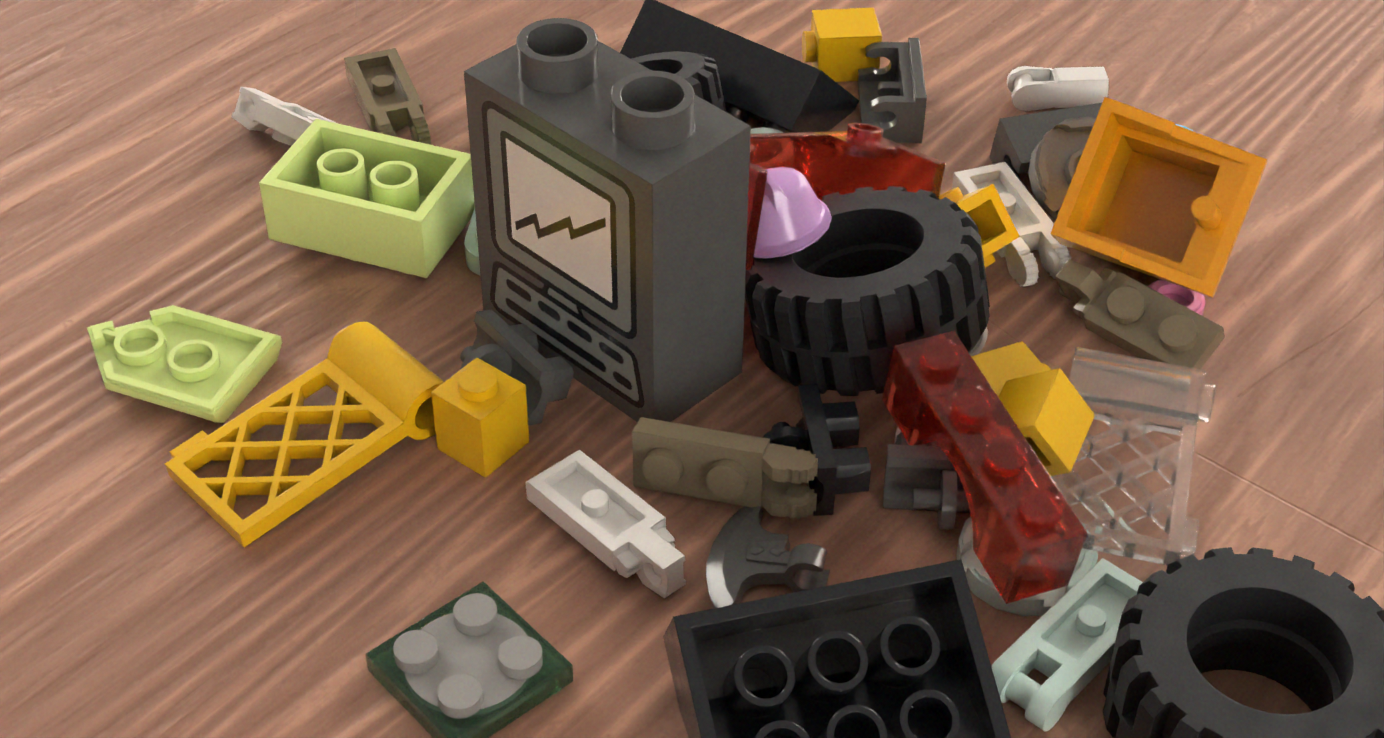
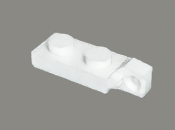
(261, 111)
(609, 521)

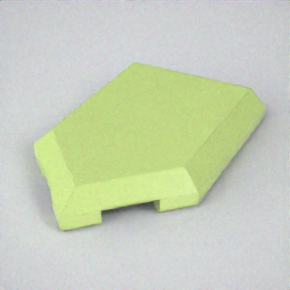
(184, 360)

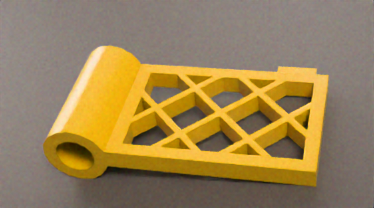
(364, 370)

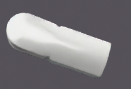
(1058, 87)

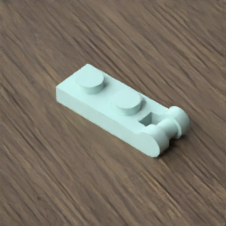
(1066, 645)

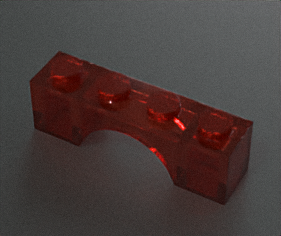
(1017, 512)

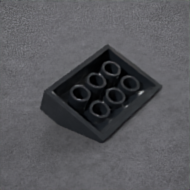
(840, 662)

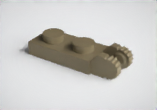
(387, 94)
(723, 467)

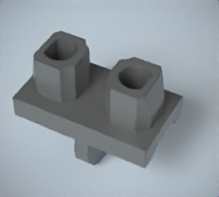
(516, 353)
(923, 480)

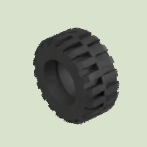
(877, 278)
(1251, 618)

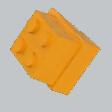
(1158, 198)

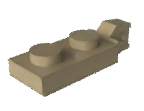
(1138, 317)

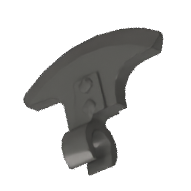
(752, 556)

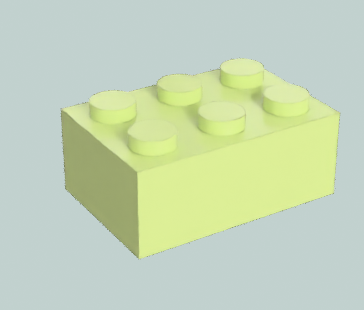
(369, 197)

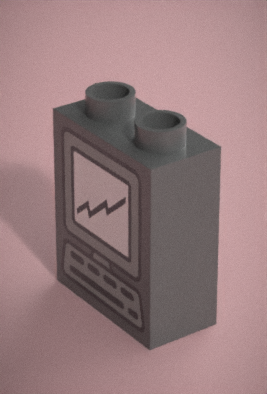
(611, 216)

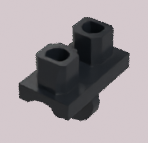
(818, 432)

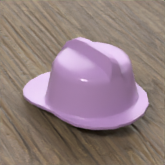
(789, 215)

